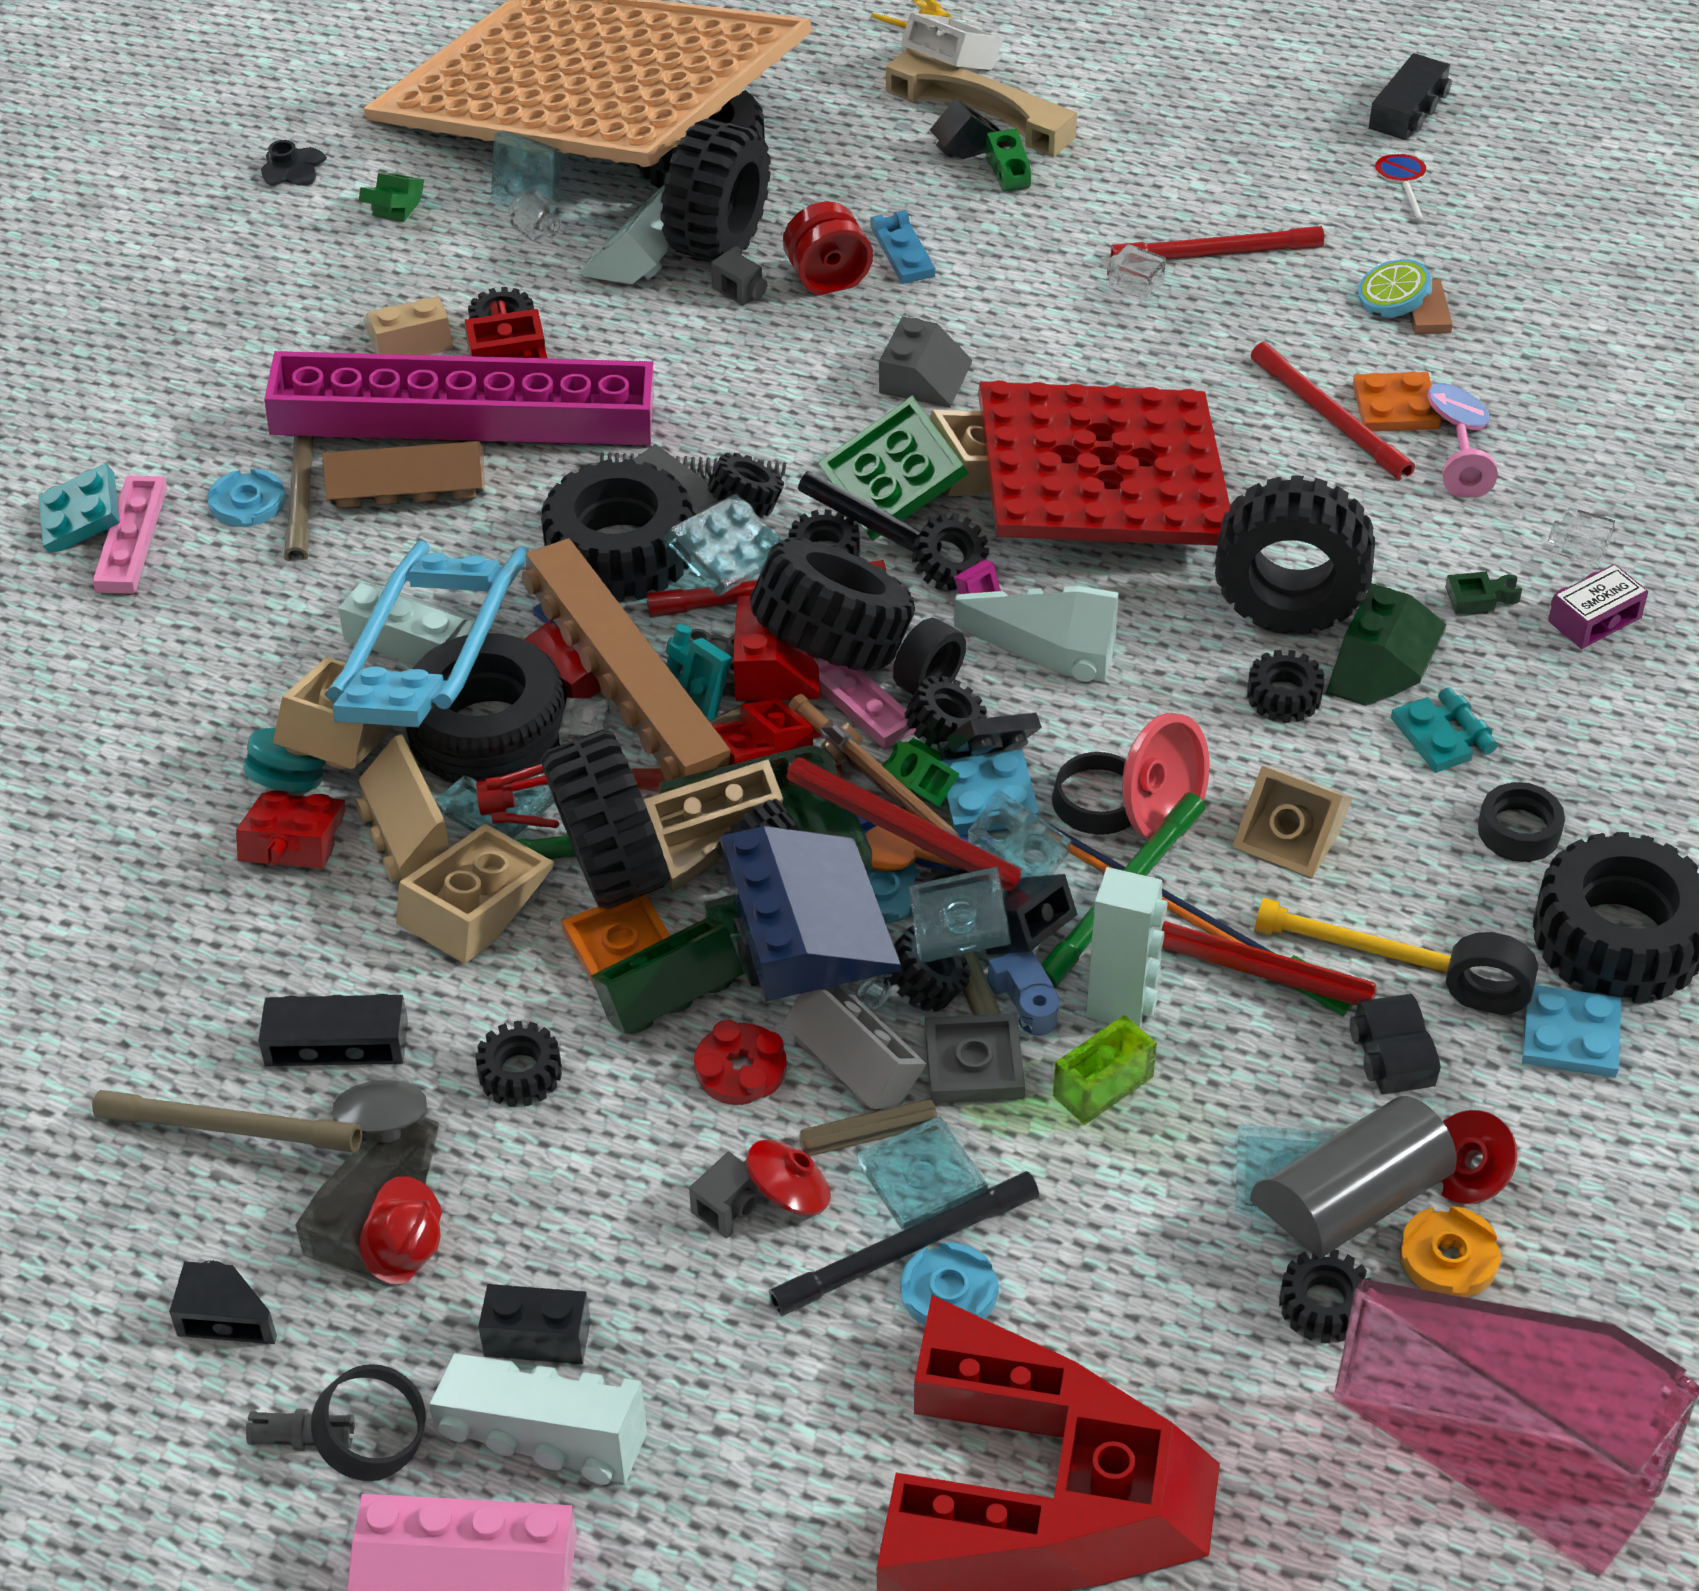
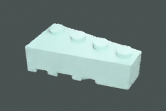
(1126, 947)
(543, 1416)

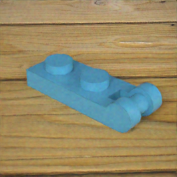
(902, 247)

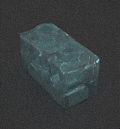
(1027, 834)

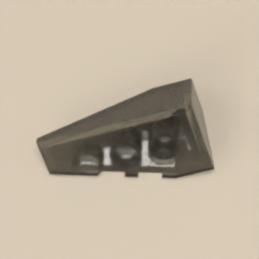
(335, 1216)

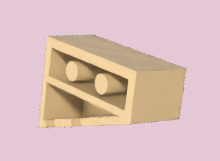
(697, 814)

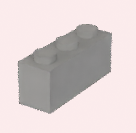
(855, 1046)

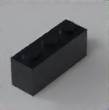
(1410, 96)
(333, 1030)

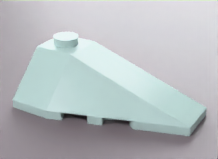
(634, 248)
(1058, 630)

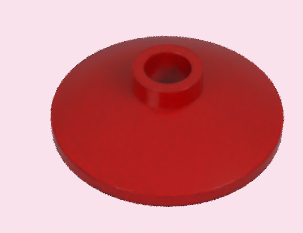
(1485, 1135)
(788, 1177)

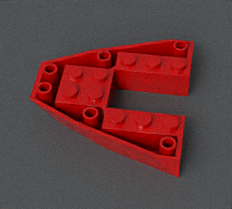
(1126, 1489)

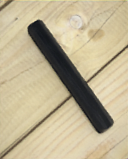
(859, 510)

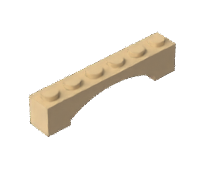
(1042, 123)

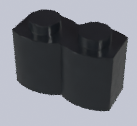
(1395, 1044)

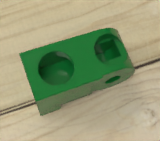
(1010, 164)
(920, 772)

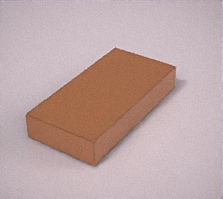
(1433, 314)

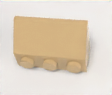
(401, 811)

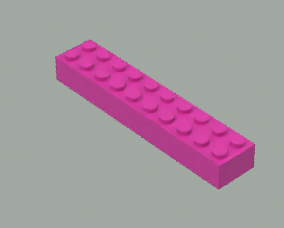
(460, 398)

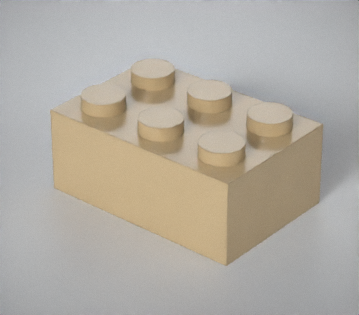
(308, 724)

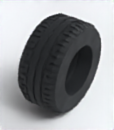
(495, 743)

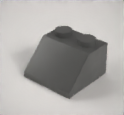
(922, 363)

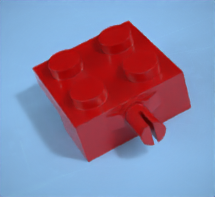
(506, 334)
(765, 730)
(290, 829)

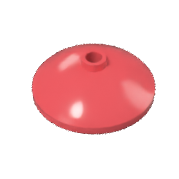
(1161, 767)

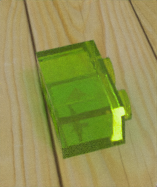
(1104, 1069)

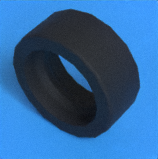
(929, 651)
(1516, 845)
(1497, 952)

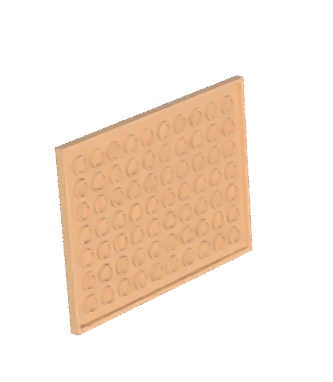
(591, 74)

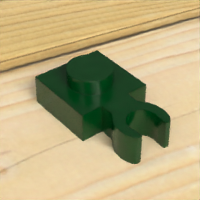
(1479, 594)

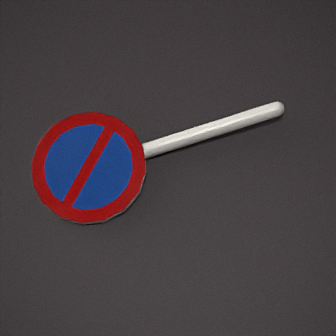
(1404, 170)

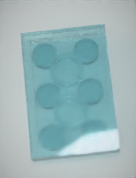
(723, 544)

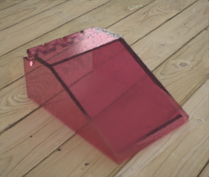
(1523, 1407)

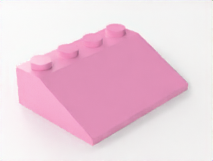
(460, 1545)

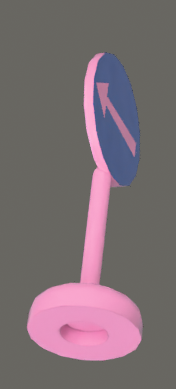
(1469, 470)

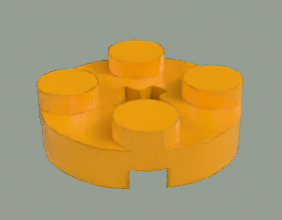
(1461, 1228)

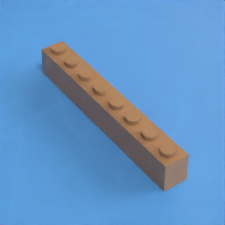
(623, 662)

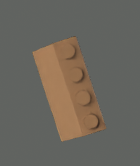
(404, 472)

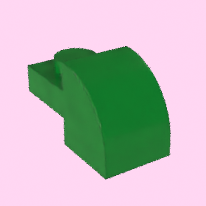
(393, 196)

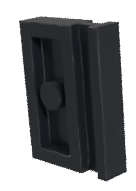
(990, 736)

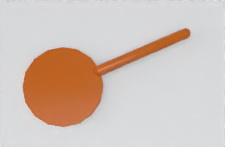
(895, 853)

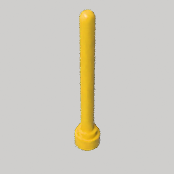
(1275, 919)

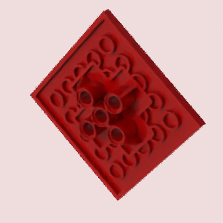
(1102, 463)

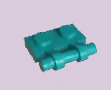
(703, 671)
(1433, 735)

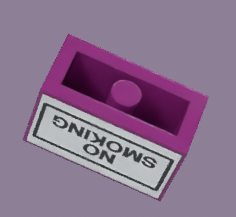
(1597, 606)

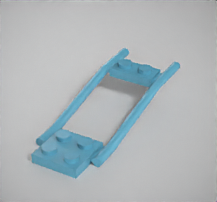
(408, 696)

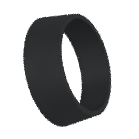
(1082, 819)
(345, 1460)

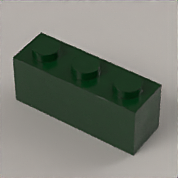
(667, 976)

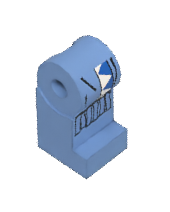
(1028, 988)

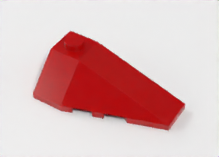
(768, 666)

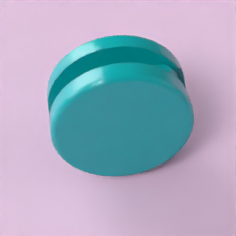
(279, 769)

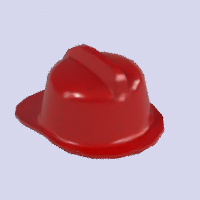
(400, 1230)

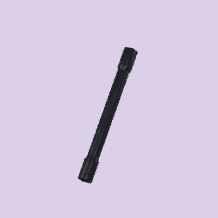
(813, 1285)

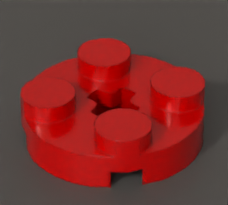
(733, 1041)

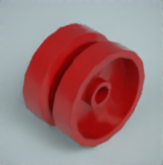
(827, 248)

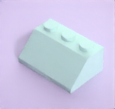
(411, 627)

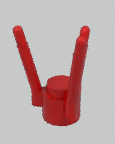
(498, 795)

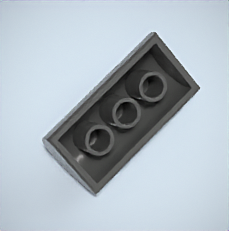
(1359, 1175)

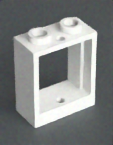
(951, 41)

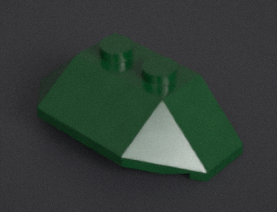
(1385, 647)

